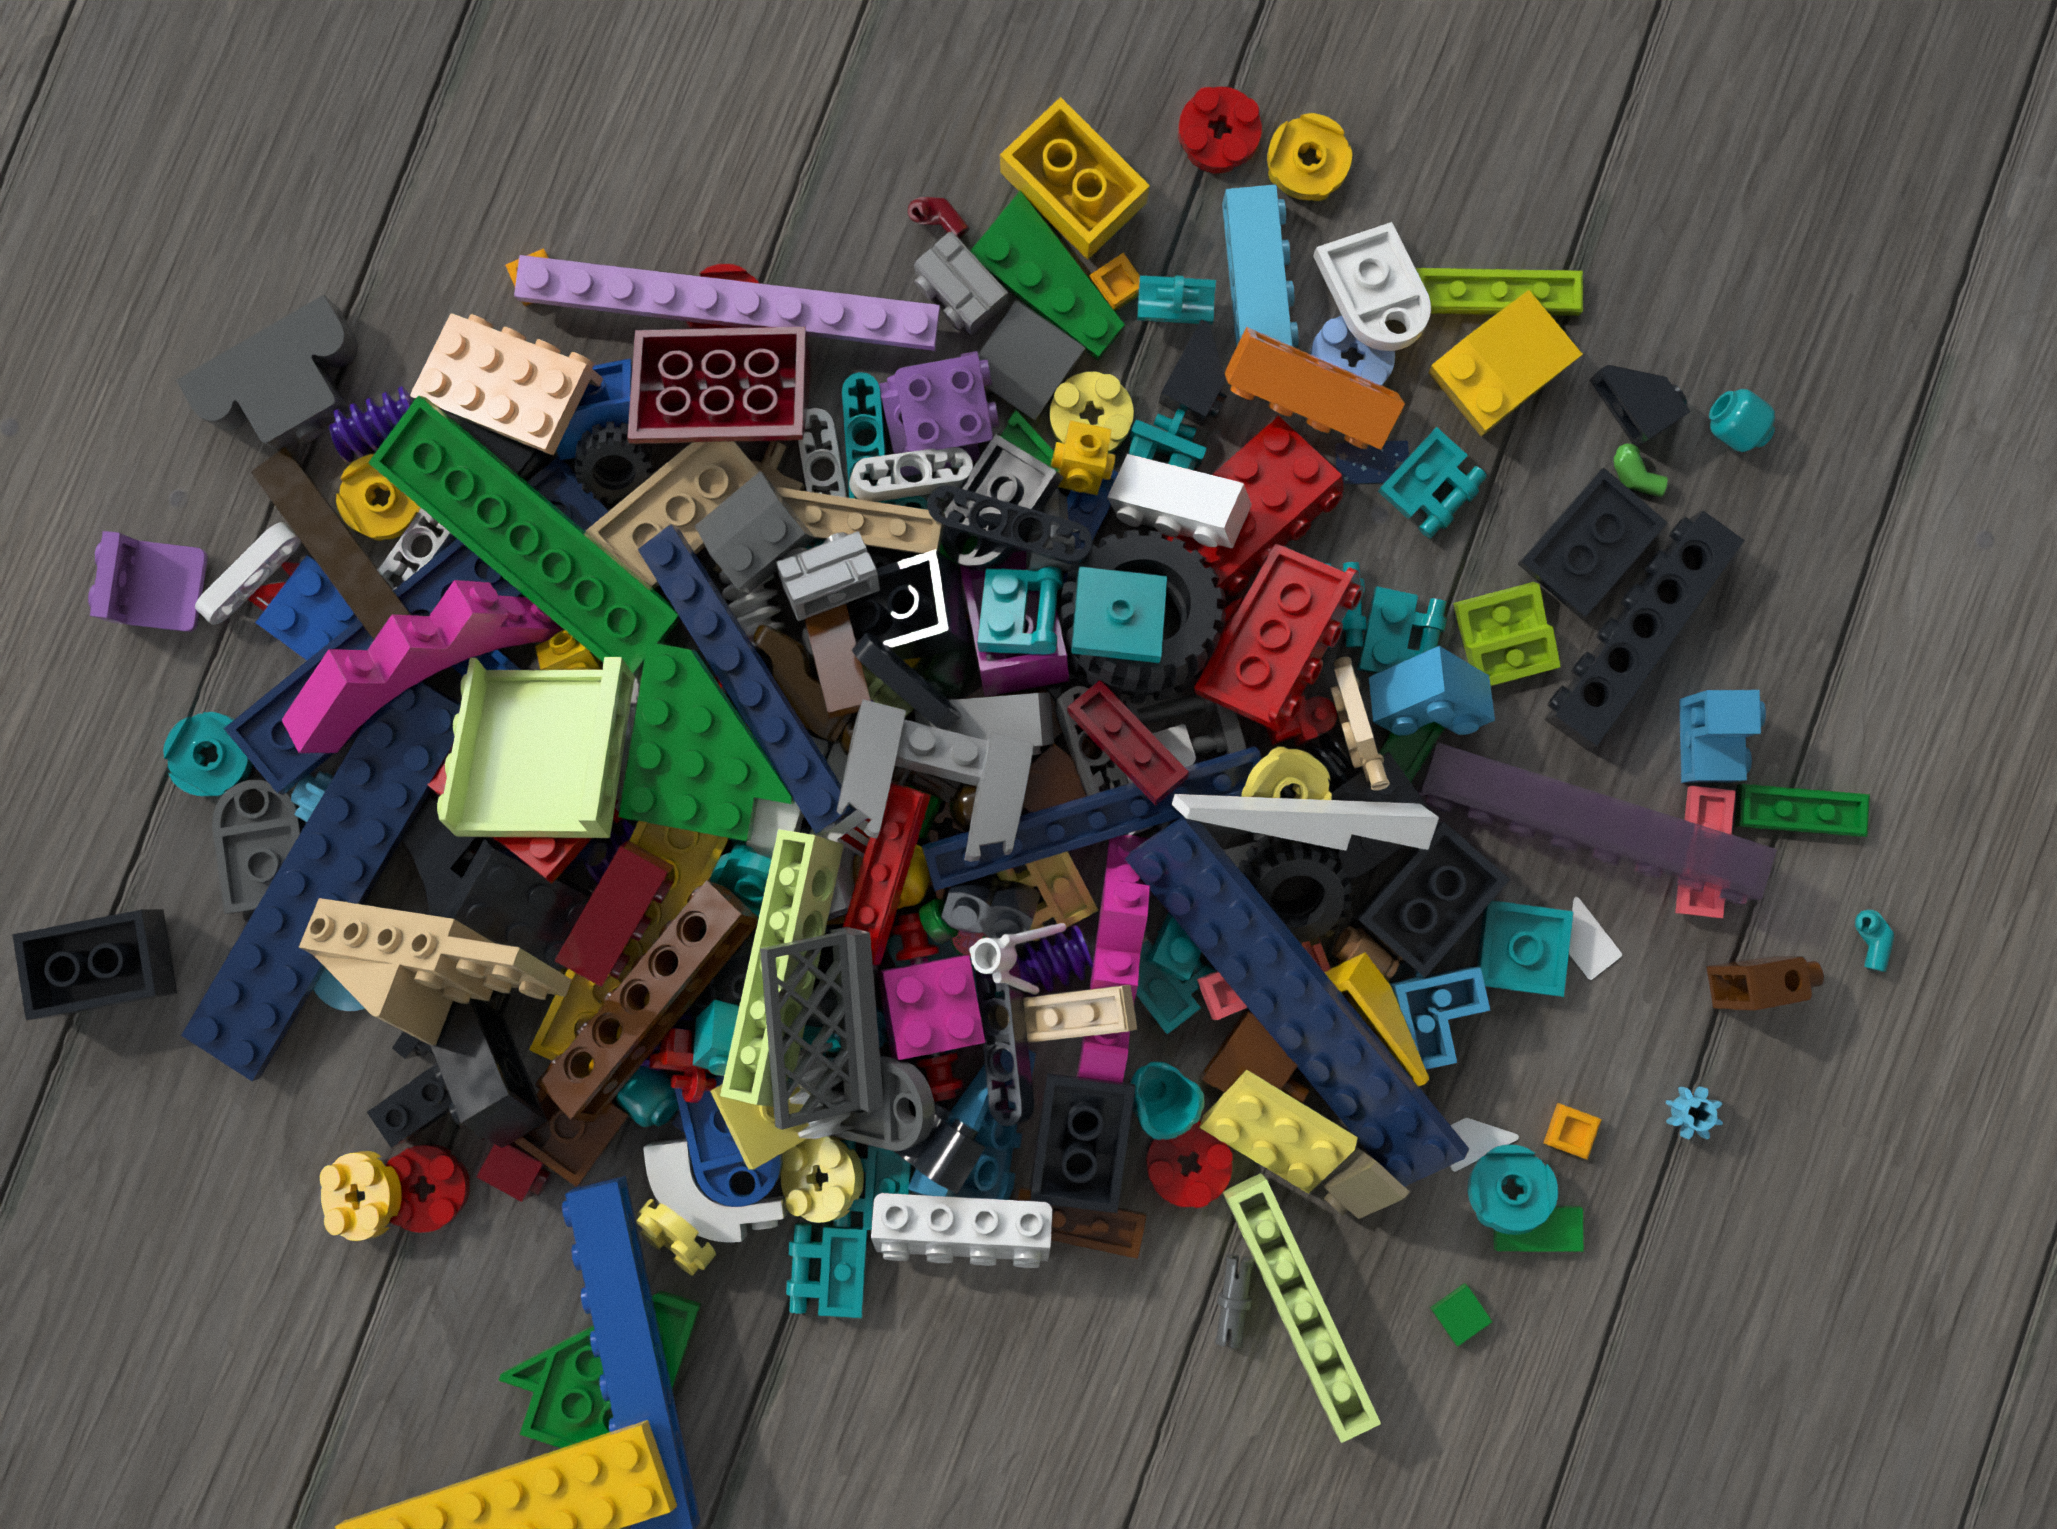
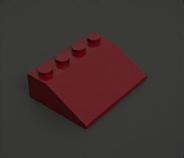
(719, 385)

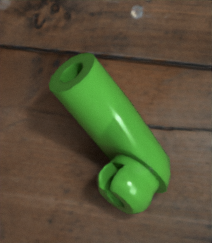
(1633, 472)

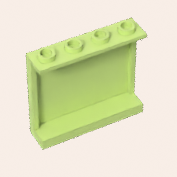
(537, 752)

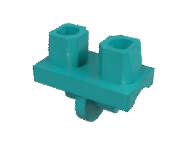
(1176, 299)
(1149, 439)

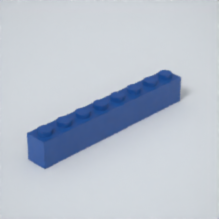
(628, 1332)

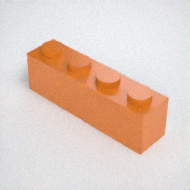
(1313, 389)

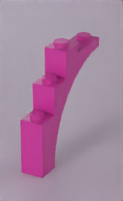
(408, 649)
(1116, 954)

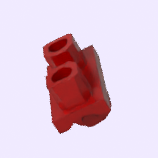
(1314, 718)
(677, 1056)

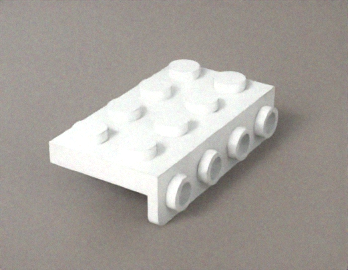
(961, 1228)

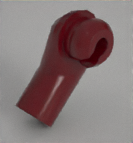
(937, 212)

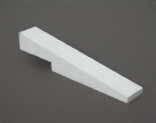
(1314, 821)

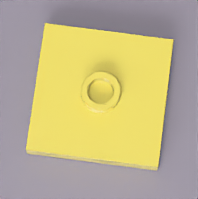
(755, 1129)

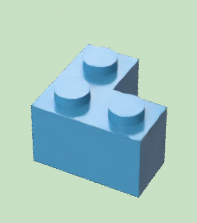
(1431, 689)
(1715, 734)
(1432, 1001)

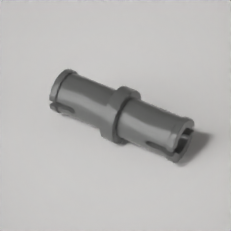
(1234, 1301)

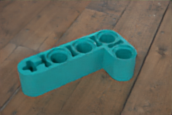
(874, 421)

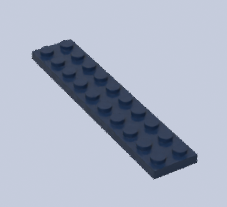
(261, 729)
(332, 859)
(1296, 1001)

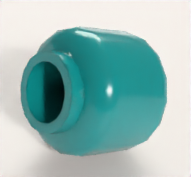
(1742, 420)
(648, 1097)

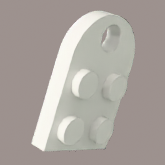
(1375, 284)

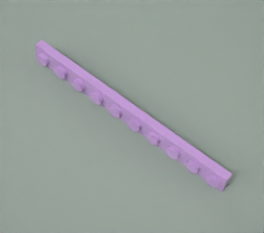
(726, 302)

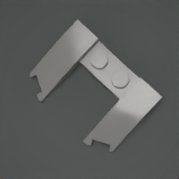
(994, 766)

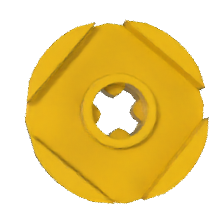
(1297, 136)
(357, 509)
(339, 1196)

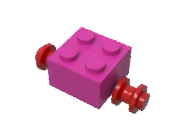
(929, 1007)

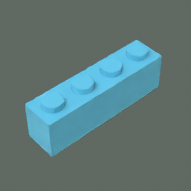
(1258, 263)

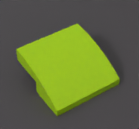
(1507, 633)

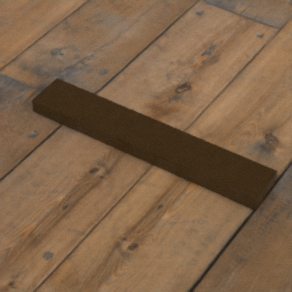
(329, 541)

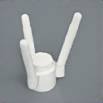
(998, 955)

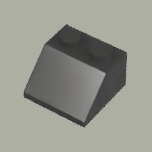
(752, 533)

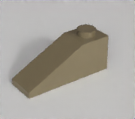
(1361, 1186)

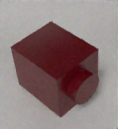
(514, 1172)

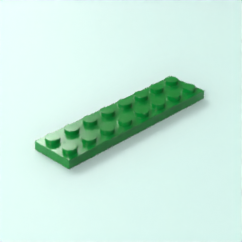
(523, 536)

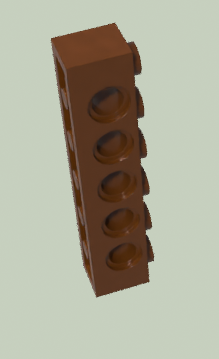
(568, 1078)

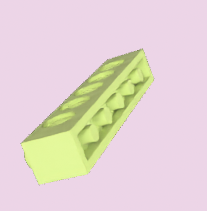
(792, 910)
(1301, 1307)

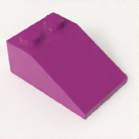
(1013, 671)

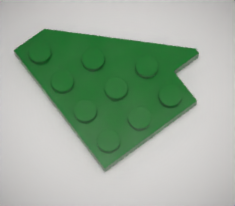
(693, 753)
(566, 1377)

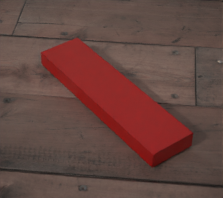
(886, 867)

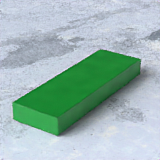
(1802, 810)

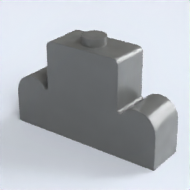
(277, 377)

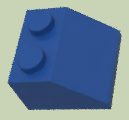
(600, 405)

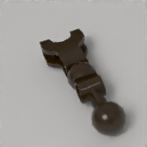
(804, 693)

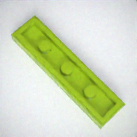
(1494, 289)

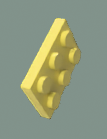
(1278, 1132)

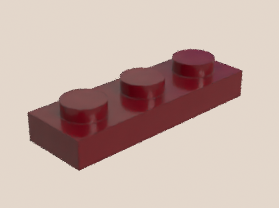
(1127, 742)

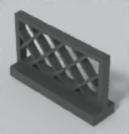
(856, 1019)

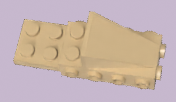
(416, 964)

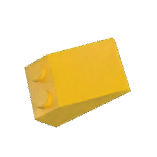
(1504, 362)
(1377, 1005)

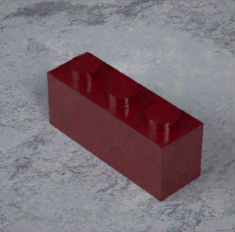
(616, 914)

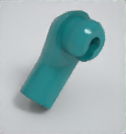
(1877, 936)

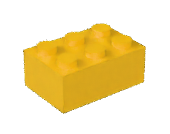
(1074, 178)

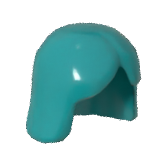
(1165, 1100)

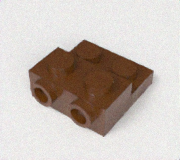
(571, 1145)

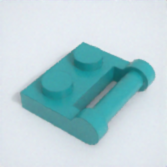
(1006, 609)

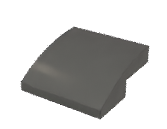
(1029, 359)

